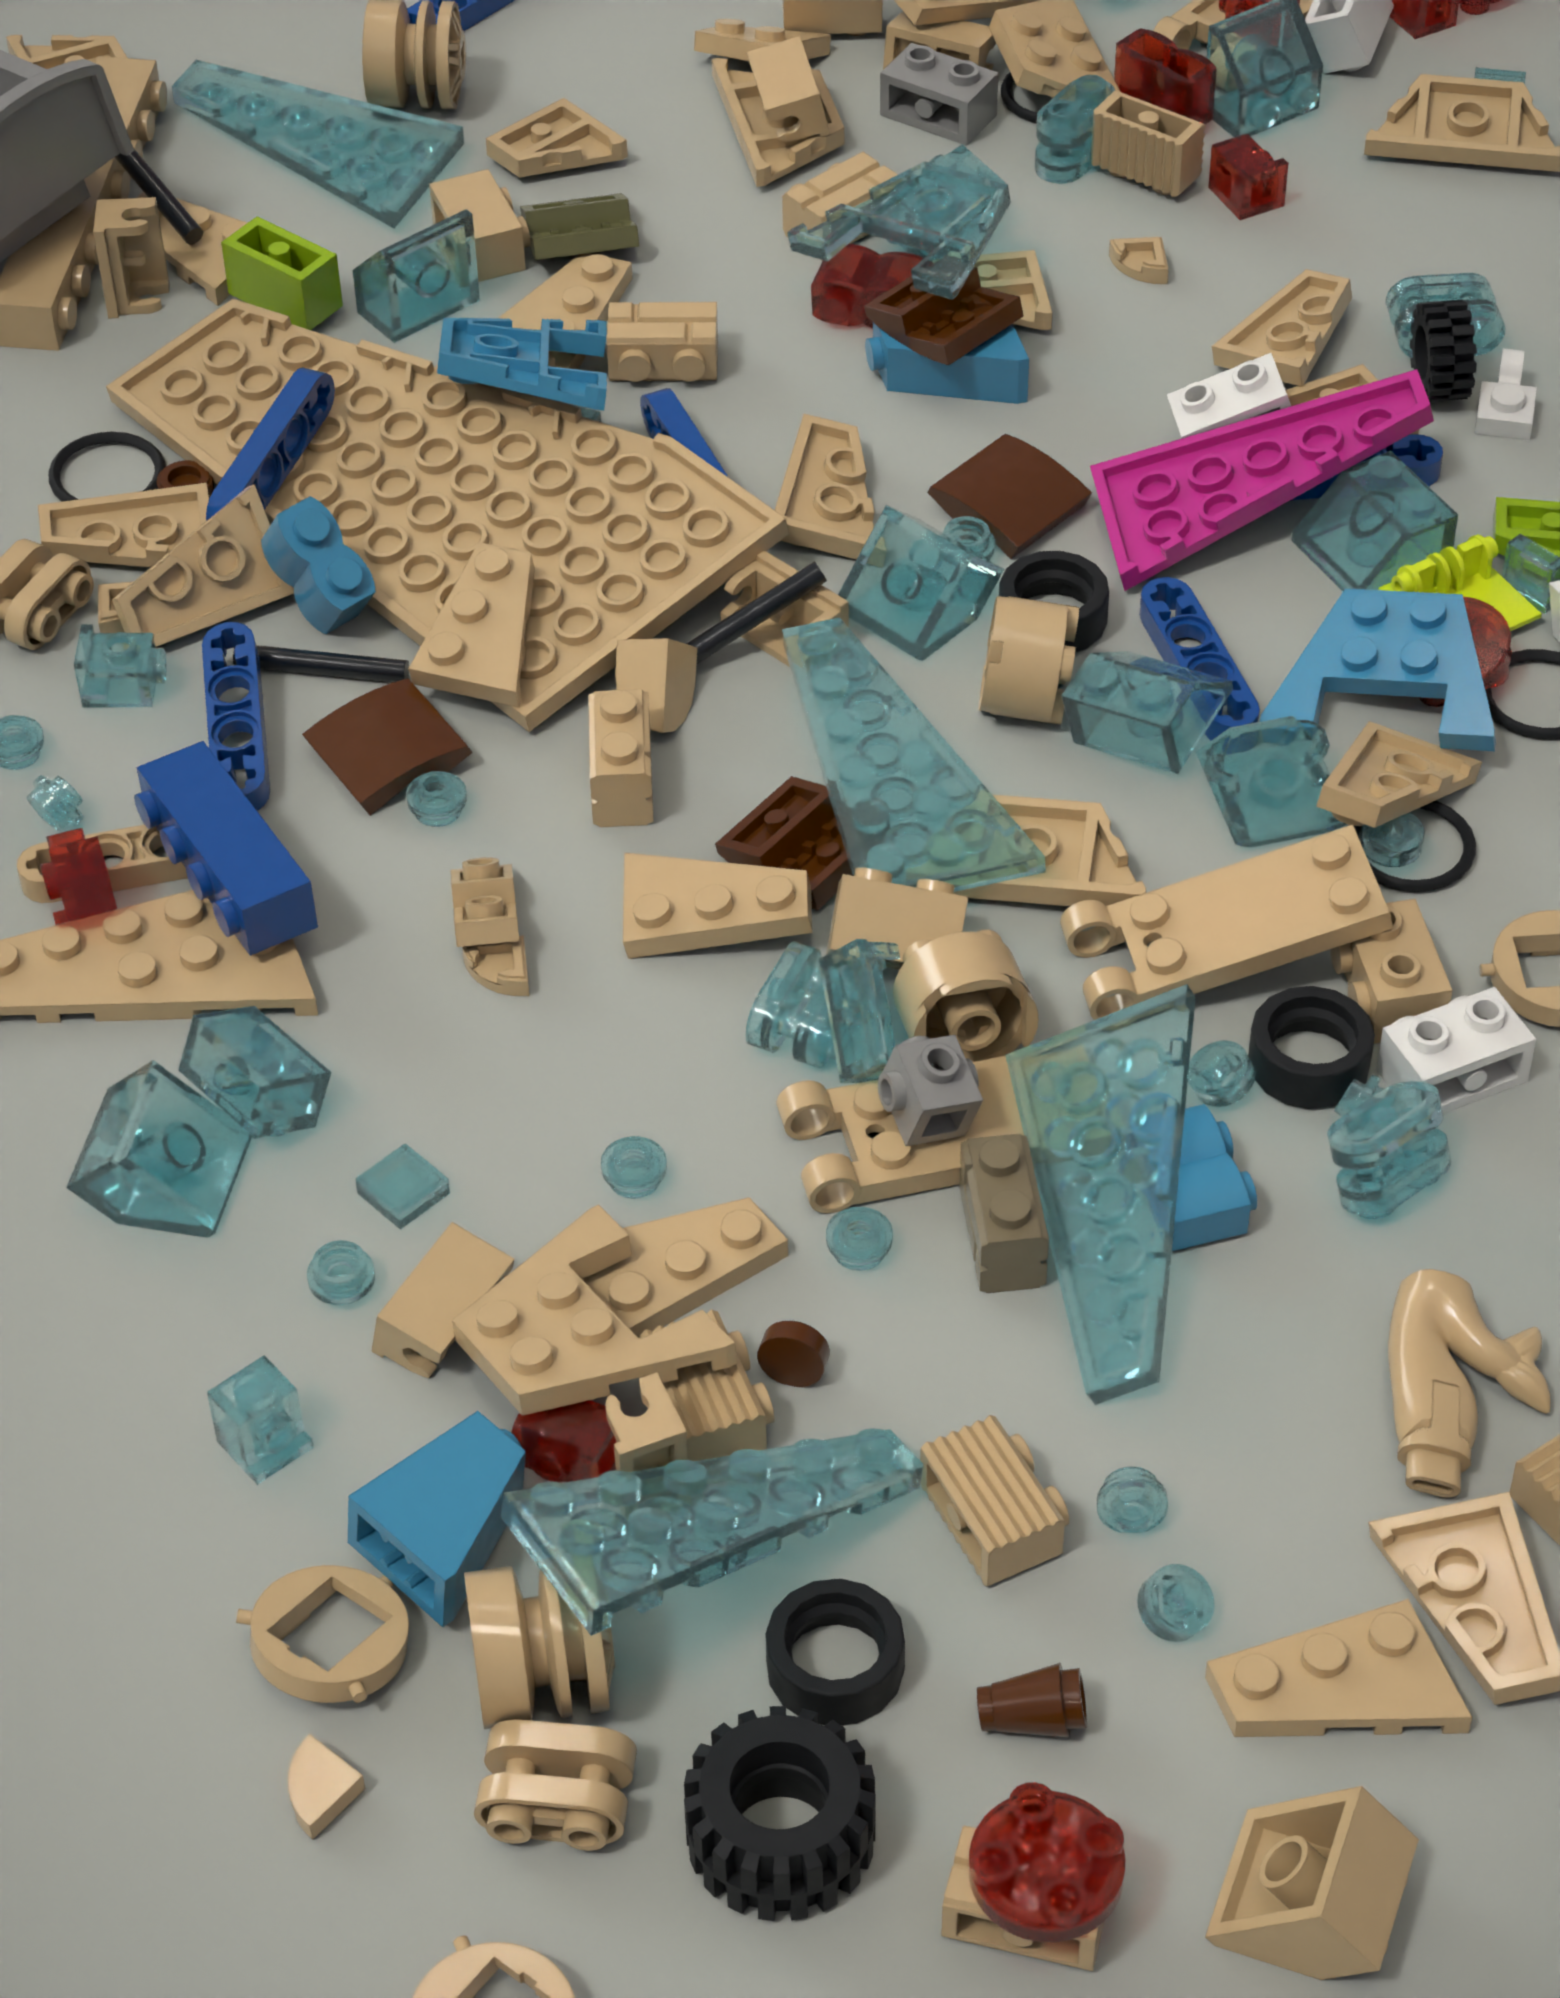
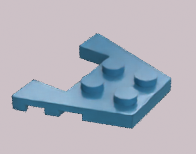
(517, 358)
(1394, 648)

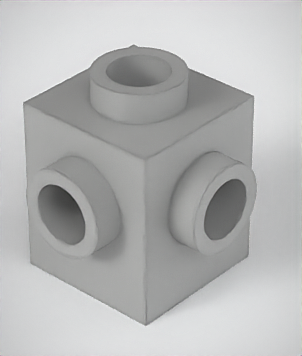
(930, 1089)

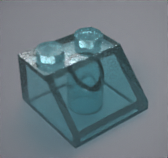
(1264, 68)
(419, 278)
(1374, 523)
(917, 584)
(1142, 707)
(160, 1156)

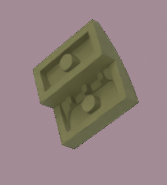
(580, 226)

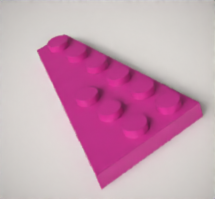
(1207, 485)

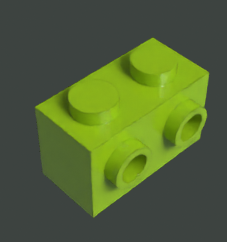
(282, 273)

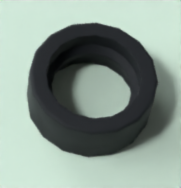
(1066, 575)
(1316, 1011)
(835, 1604)

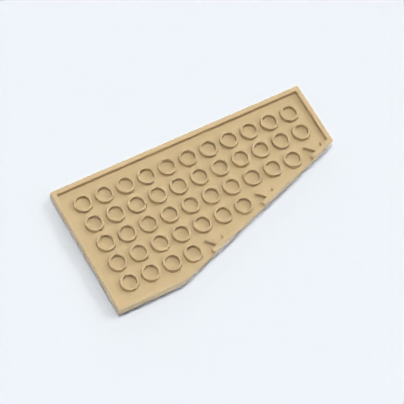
(430, 466)

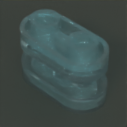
(1066, 130)
(1468, 287)
(782, 1000)
(1389, 1149)

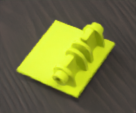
(1467, 573)

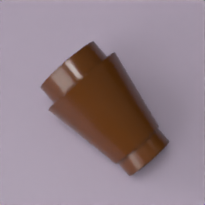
(1035, 1703)

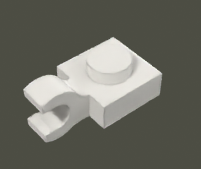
(1505, 405)

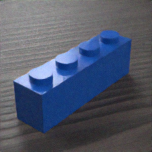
(225, 848)

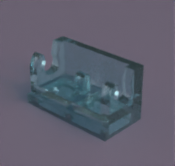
(859, 1008)

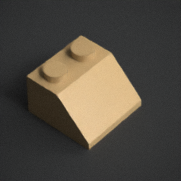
(1315, 1884)

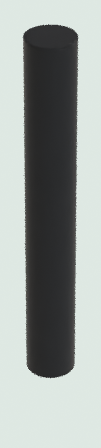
(166, 201)
(758, 611)
(332, 664)

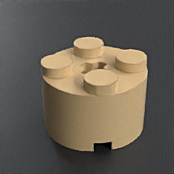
(1028, 659)
(966, 989)

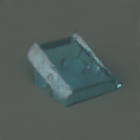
(1270, 780)

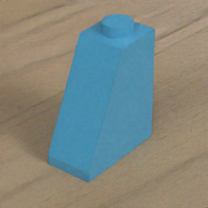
(988, 373)
(438, 1513)

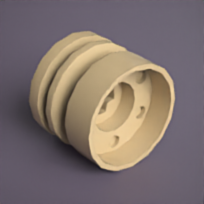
(412, 54)
(530, 1646)

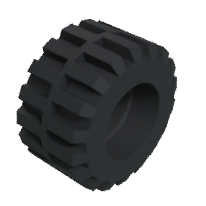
(780, 1866)

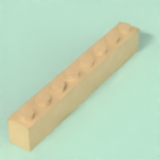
(55, 268)

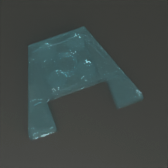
(922, 208)

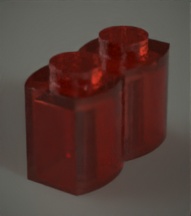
(1165, 75)
(855, 279)

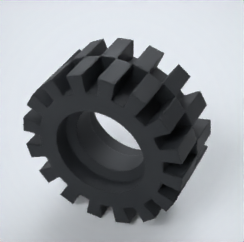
(1444, 349)

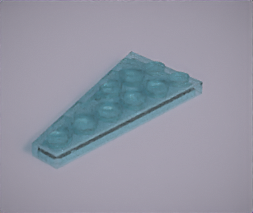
(345, 145)
(892, 777)
(1106, 1160)
(695, 1521)

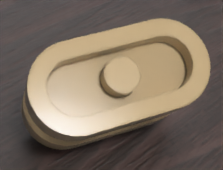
(39, 592)
(555, 1783)

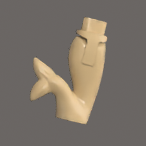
(1429, 1391)

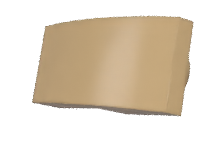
(484, 903)

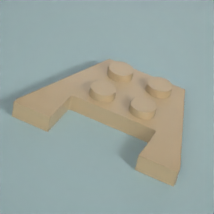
(558, 1344)

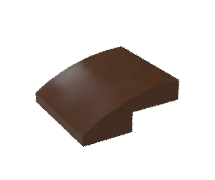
(943, 326)
(1013, 491)
(385, 742)
(792, 831)

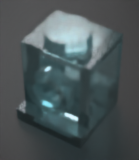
(118, 668)
(259, 1419)

